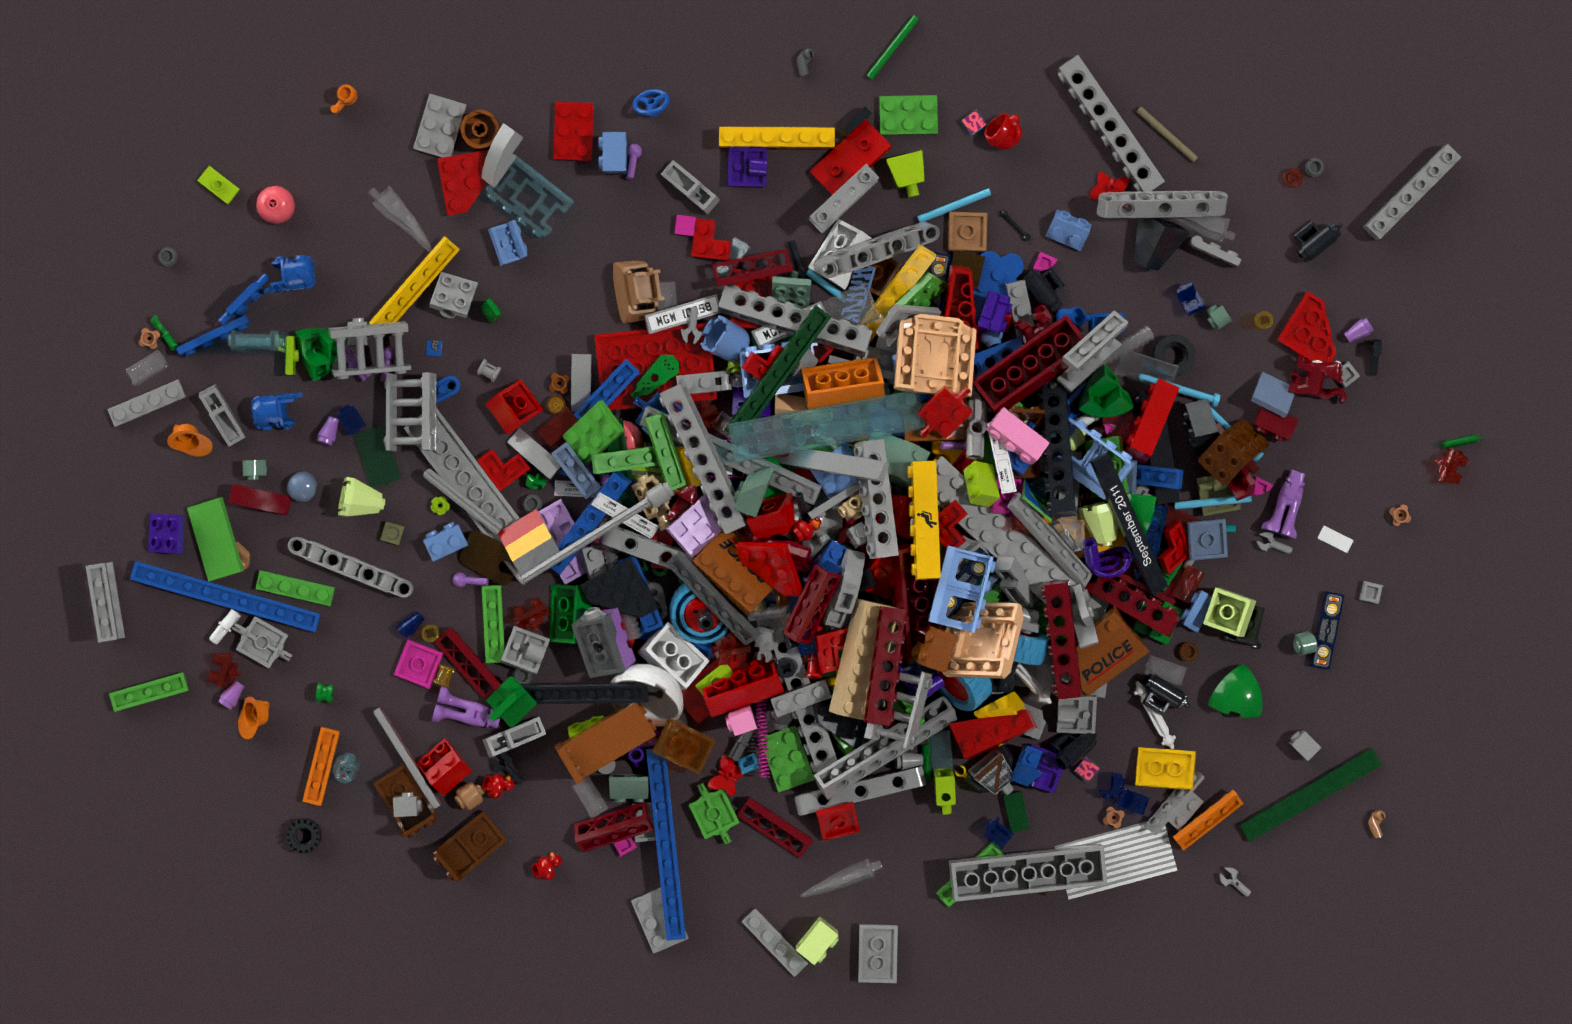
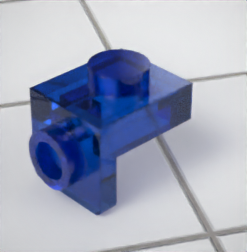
(1189, 298)
(351, 419)
(1116, 784)
(1132, 801)
(997, 833)

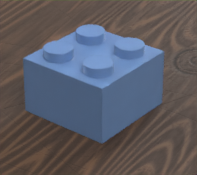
(614, 153)
(833, 483)

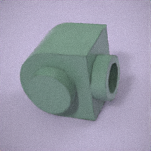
(1218, 316)
(254, 469)
(1304, 643)

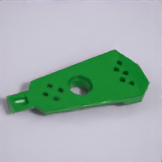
(661, 371)

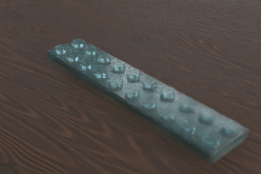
(825, 426)

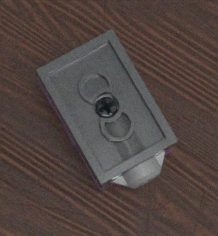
(603, 642)

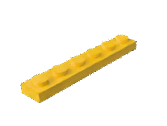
(416, 282)
(902, 283)

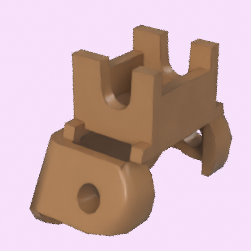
(636, 289)

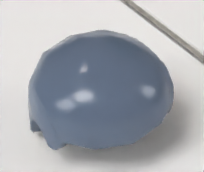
(302, 486)

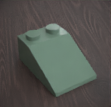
(899, 456)

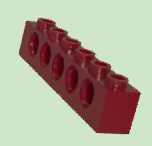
(1062, 590)
(1165, 625)
(877, 674)

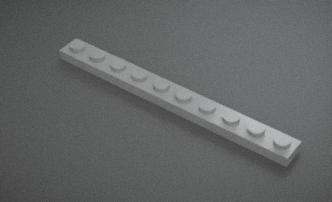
(781, 478)

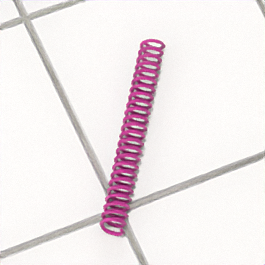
(761, 757)

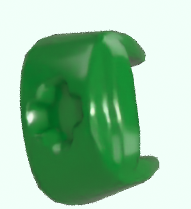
(535, 482)

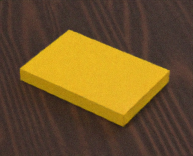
(1165, 768)

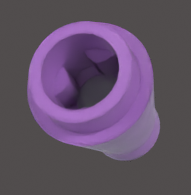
(1359, 330)
(328, 432)
(231, 695)

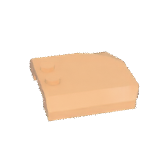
(934, 354)
(989, 649)

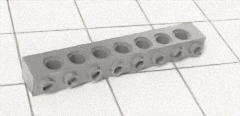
(1077, 66)
(784, 324)
(706, 447)
(805, 729)
(878, 753)

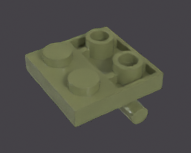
(1210, 487)

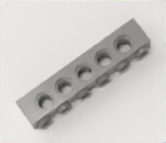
(1411, 192)
(882, 508)

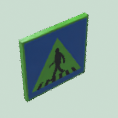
(1035, 499)

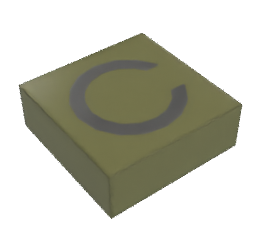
(392, 533)

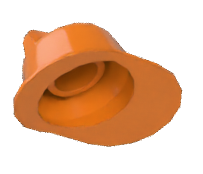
(188, 440)
(252, 716)

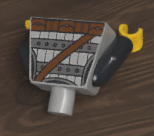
(991, 772)

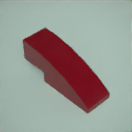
(260, 499)

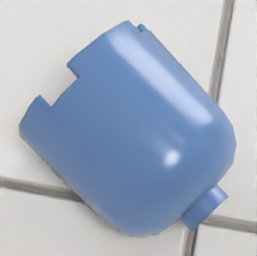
(724, 339)

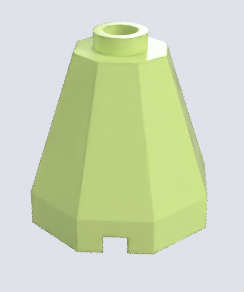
(359, 499)
(1099, 522)

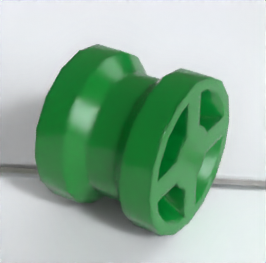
(324, 693)

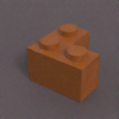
(936, 650)

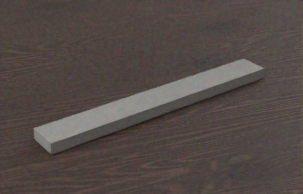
(836, 464)

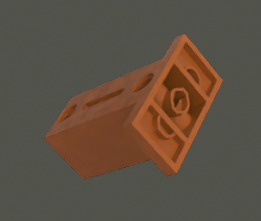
(606, 740)

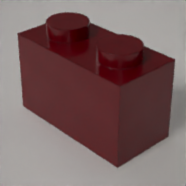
(1275, 424)

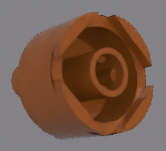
(476, 120)

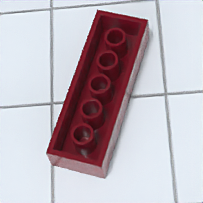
(1028, 366)
(915, 597)

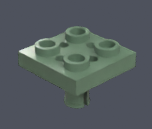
(792, 289)

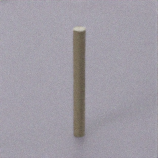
(1167, 134)

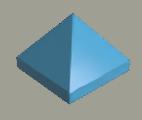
(748, 763)

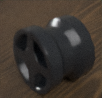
(786, 664)

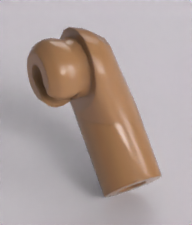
(244, 555)
(1374, 822)

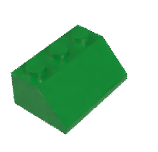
(566, 607)

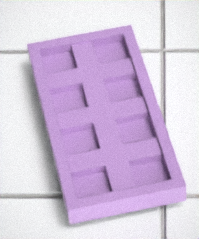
(559, 523)
(696, 525)

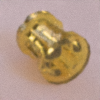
(1269, 319)
(425, 634)
(444, 675)

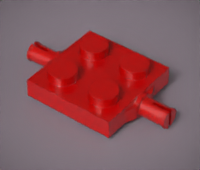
(945, 412)

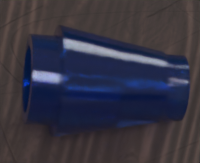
(410, 625)

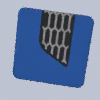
(433, 348)

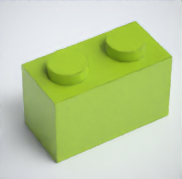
(981, 483)

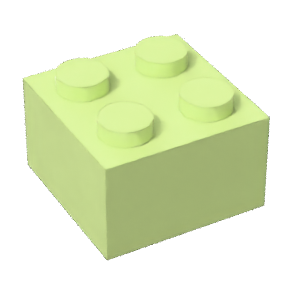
(1229, 612)
(817, 940)

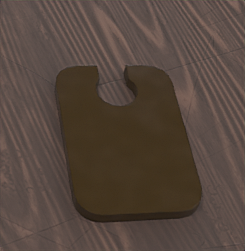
(485, 557)

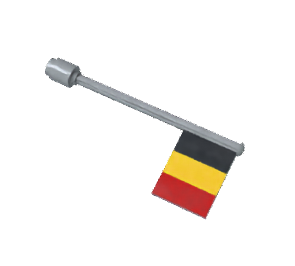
(535, 550)

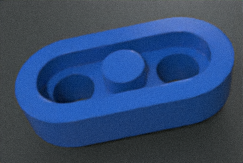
(443, 390)

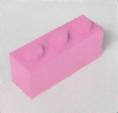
(1017, 436)
(741, 720)

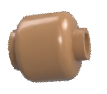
(469, 796)

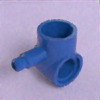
(1075, 314)

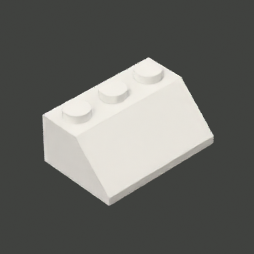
(840, 237)
(674, 655)

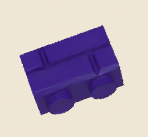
(994, 314)

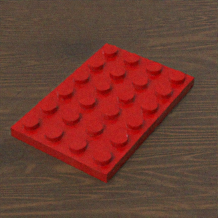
(643, 351)

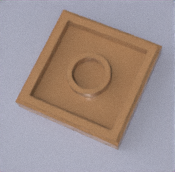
(967, 231)

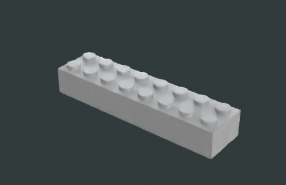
(1028, 872)

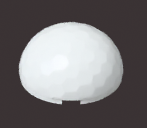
(657, 679)

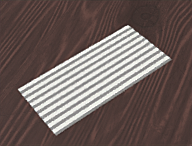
(1130, 856)

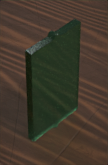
(378, 462)

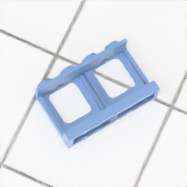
(791, 384)
(1082, 468)
(950, 586)

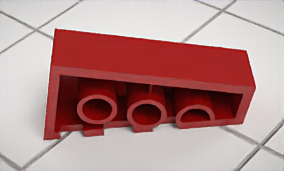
(960, 297)
(1151, 421)
(743, 688)
(983, 734)

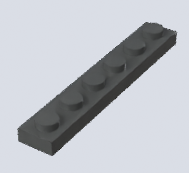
(712, 598)

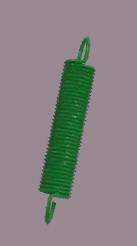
(1460, 441)
(925, 749)

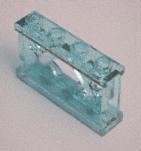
(241, 341)

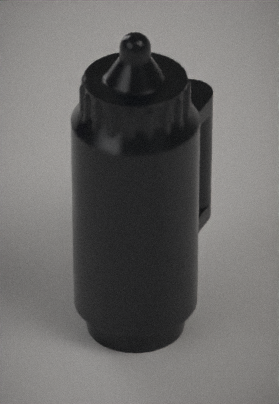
(1318, 242)
(1043, 291)
(1164, 691)
(1074, 751)

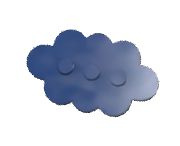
(994, 276)

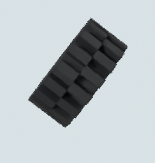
(300, 847)

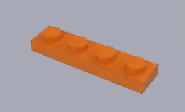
(321, 766)
(1208, 820)

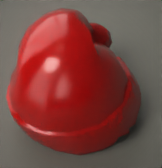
(1004, 131)

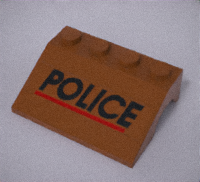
(723, 569)
(1114, 653)

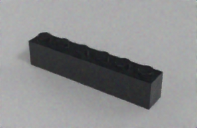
(1161, 457)

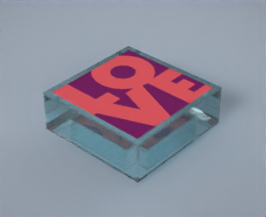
(973, 122)
(1086, 769)

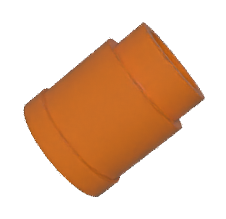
(347, 95)

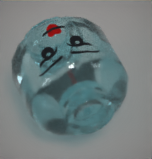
(346, 768)

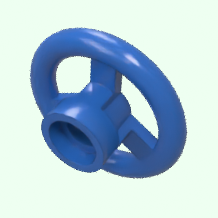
(652, 105)

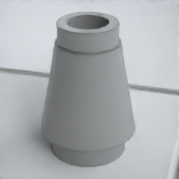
(908, 760)

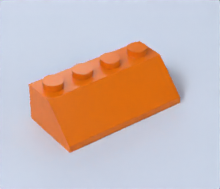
(842, 382)

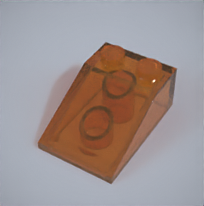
(684, 745)

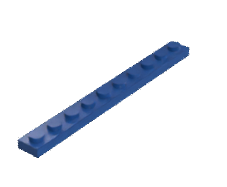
(225, 596)
(666, 846)

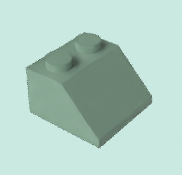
(752, 492)
(629, 787)

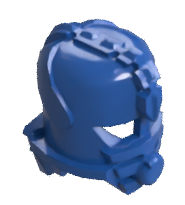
(294, 275)
(272, 410)

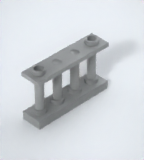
(844, 198)
(359, 333)
(1092, 351)
(427, 420)
(105, 601)
(910, 739)

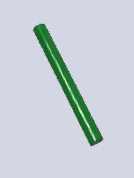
(892, 47)

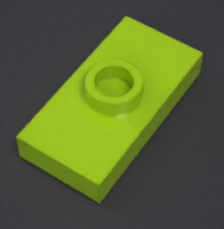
(218, 185)
(292, 355)
(720, 672)

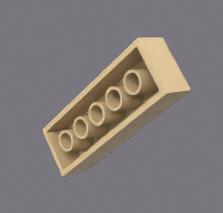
(856, 660)

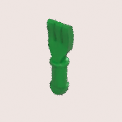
(165, 335)

